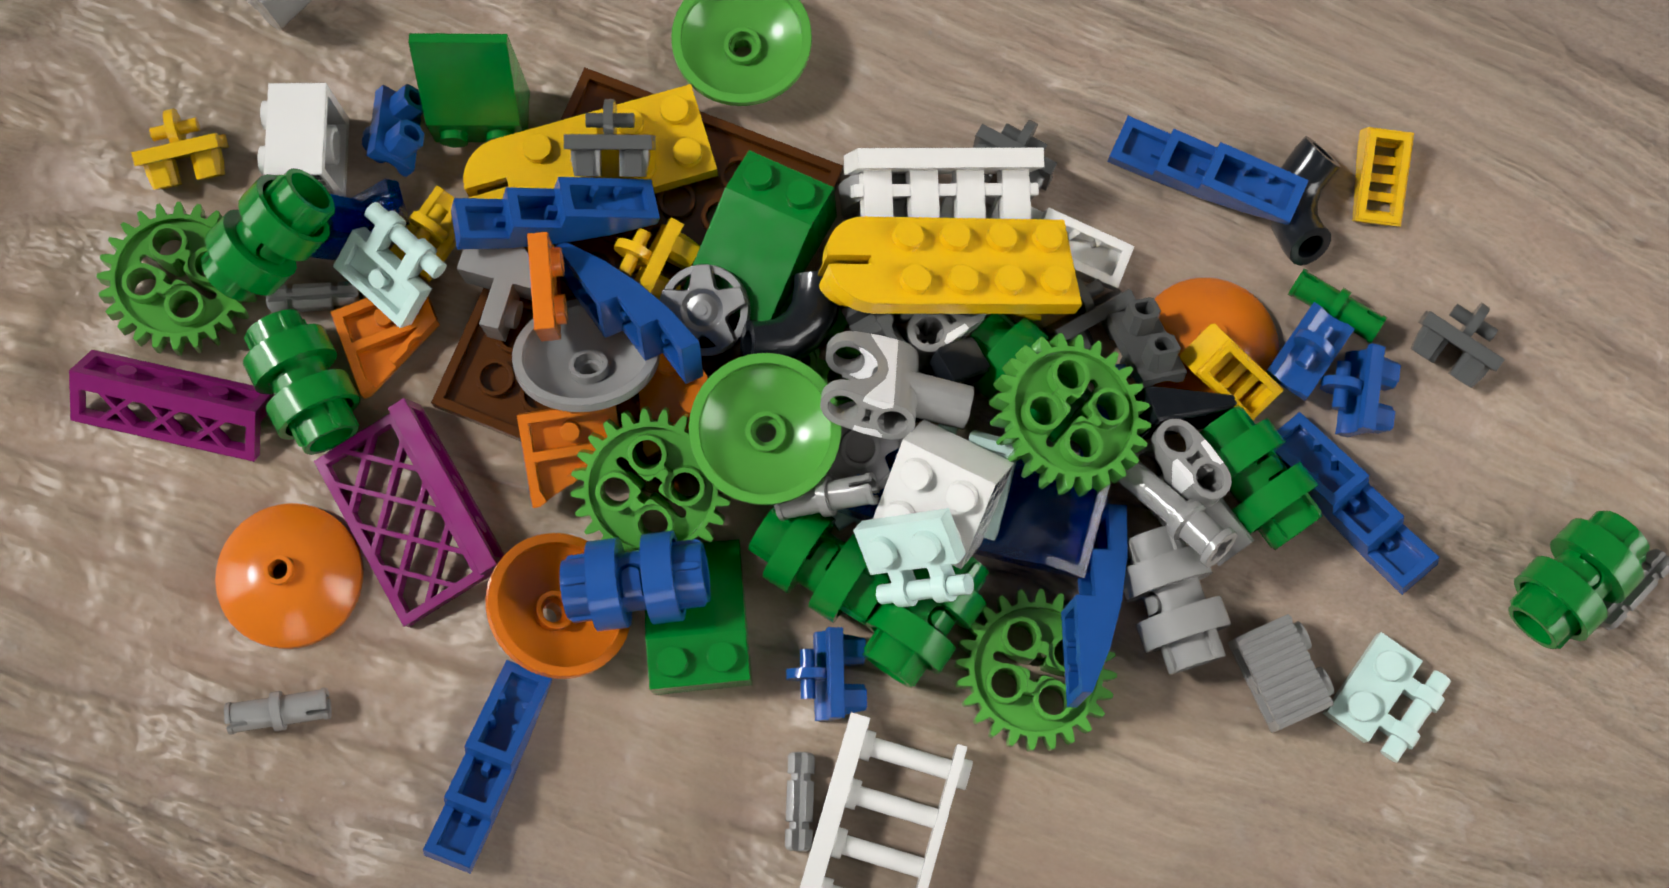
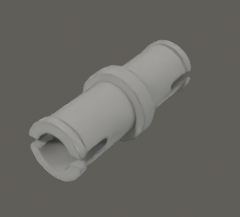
(832, 496)
(277, 711)

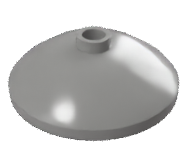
(582, 368)

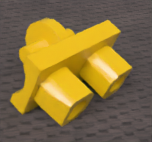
(161, 160)
(434, 224)
(667, 246)

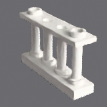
(848, 792)

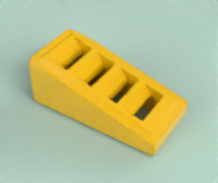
(1402, 144)
(1211, 352)

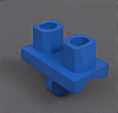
(395, 128)
(1309, 351)
(1358, 389)
(823, 674)

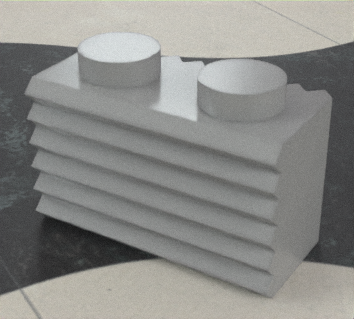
(1282, 672)

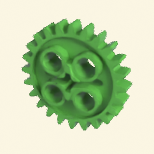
(155, 312)
(1034, 384)
(624, 517)
(1022, 713)

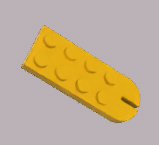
(538, 154)
(950, 266)

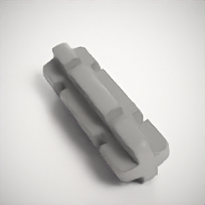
(313, 297)
(1654, 567)
(799, 801)

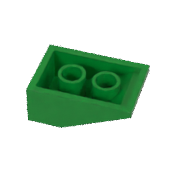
(469, 86)
(767, 231)
(712, 642)

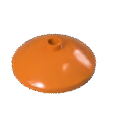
(1198, 302)
(319, 583)
(518, 592)

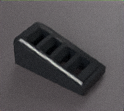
(958, 362)
(1188, 405)

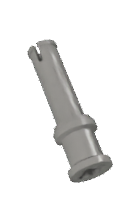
(1183, 518)

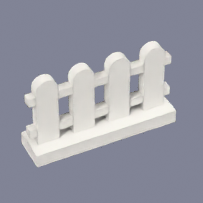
(922, 188)

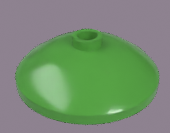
(711, 32)
(758, 393)

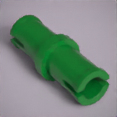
(1338, 304)

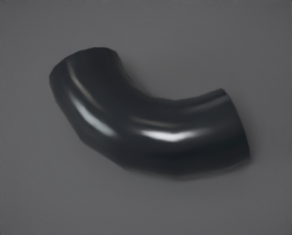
(1306, 236)
(799, 328)

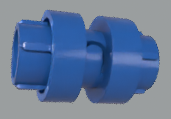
(613, 583)

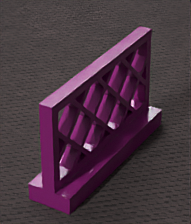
(448, 492)

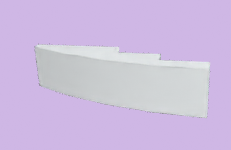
(1092, 251)

